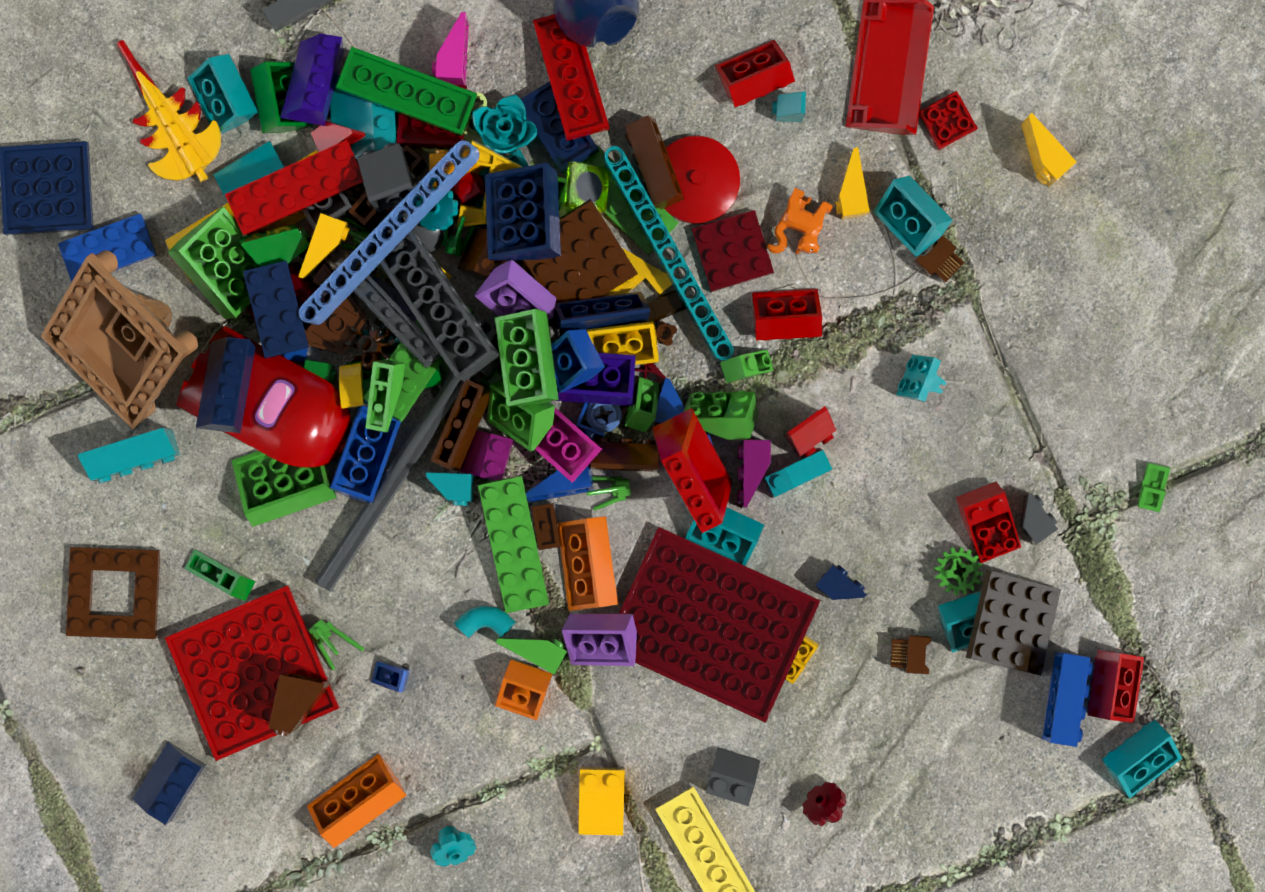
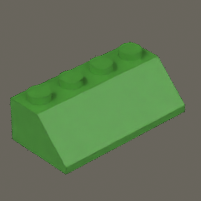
(526, 358)

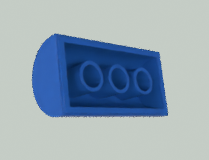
(363, 459)

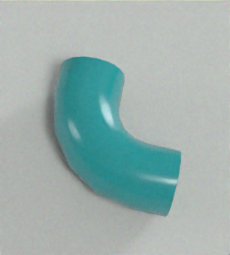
(485, 616)

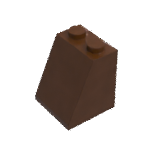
(475, 257)
(294, 701)

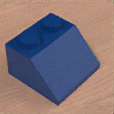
(575, 359)

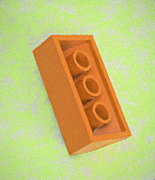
(587, 563)
(356, 801)

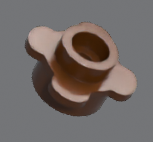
(671, 330)

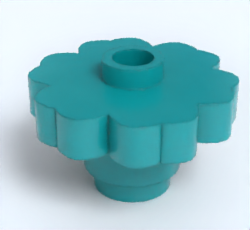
(441, 214)
(452, 847)

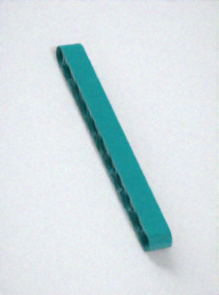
(667, 242)

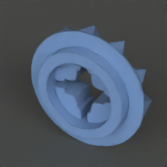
(600, 423)

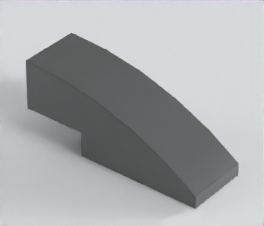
(287, 11)

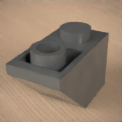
(1035, 521)

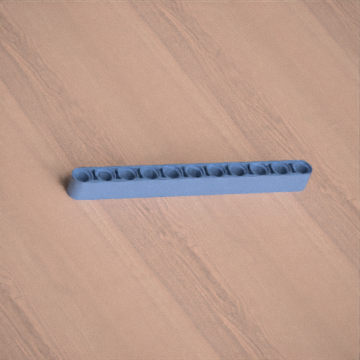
(399, 231)

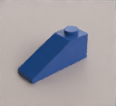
(559, 486)

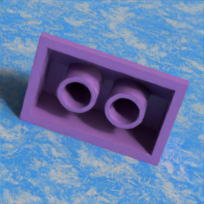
(513, 291)
(600, 639)

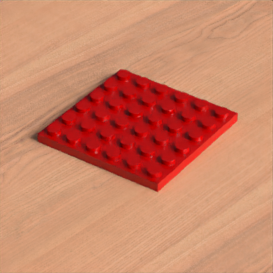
(235, 669)

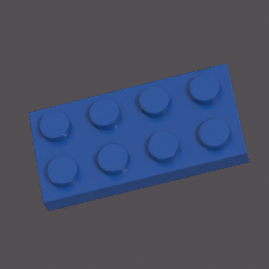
(125, 239)

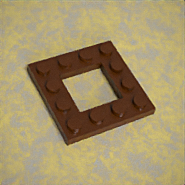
(80, 584)

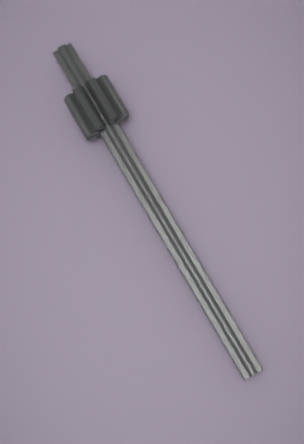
(401, 468)

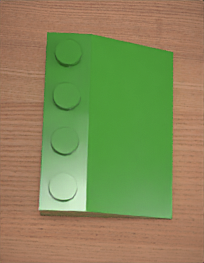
(216, 262)
(278, 489)

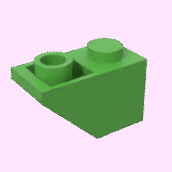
(746, 366)

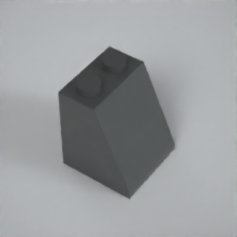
(386, 176)

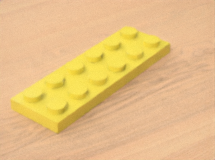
(702, 844)

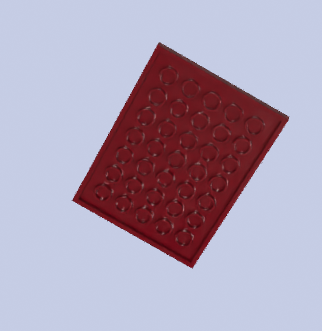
(716, 624)

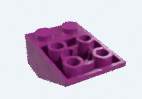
(755, 462)

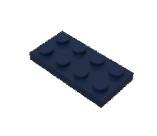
(543, 112)
(275, 309)

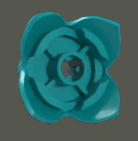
(508, 114)

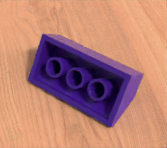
(313, 79)
(610, 386)

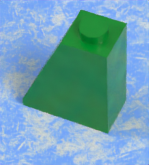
(276, 244)

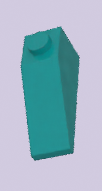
(797, 473)

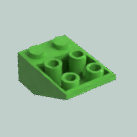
(725, 413)

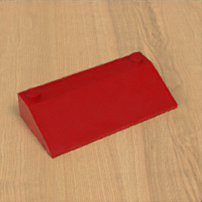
(890, 66)

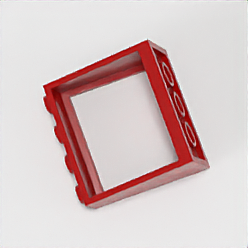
(694, 468)

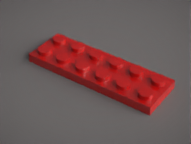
(571, 80)
(295, 187)

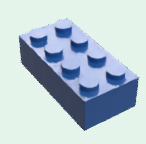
(1066, 699)

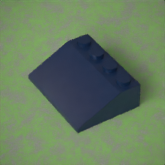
(523, 213)

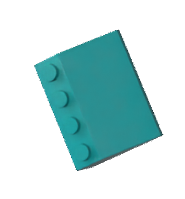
(374, 120)

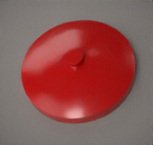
(706, 178)

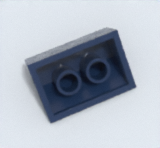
(168, 783)

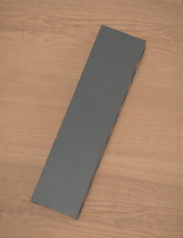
(437, 306)

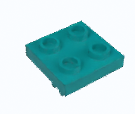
(920, 378)

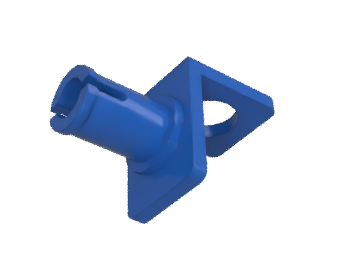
(590, 432)

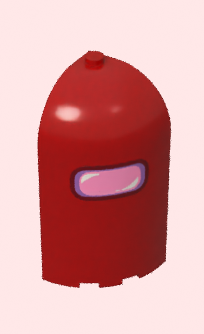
(286, 411)

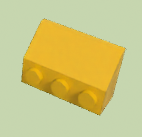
(628, 339)

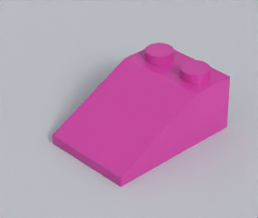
(452, 56)
(567, 447)

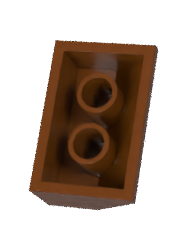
(626, 455)

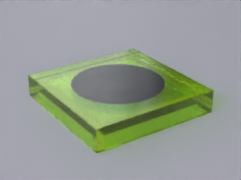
(586, 183)

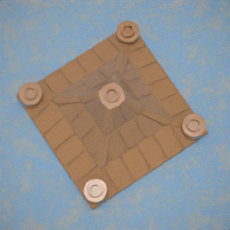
(117, 339)

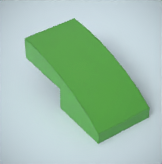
(1153, 486)

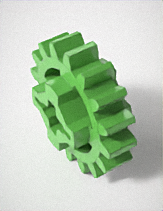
(967, 568)

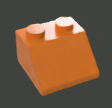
(523, 689)

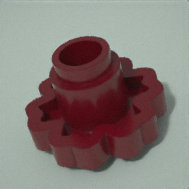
(824, 804)

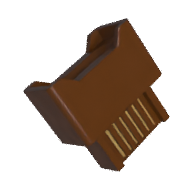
(940, 260)
(910, 654)

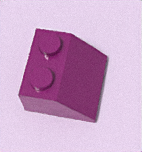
(488, 456)

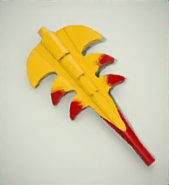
(187, 151)

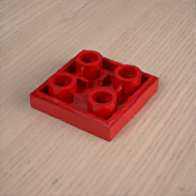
(947, 120)

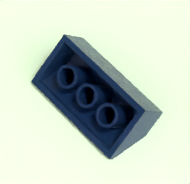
(601, 312)
(226, 385)

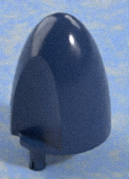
(596, 20)

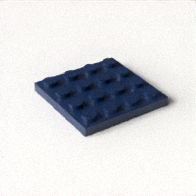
(46, 188)

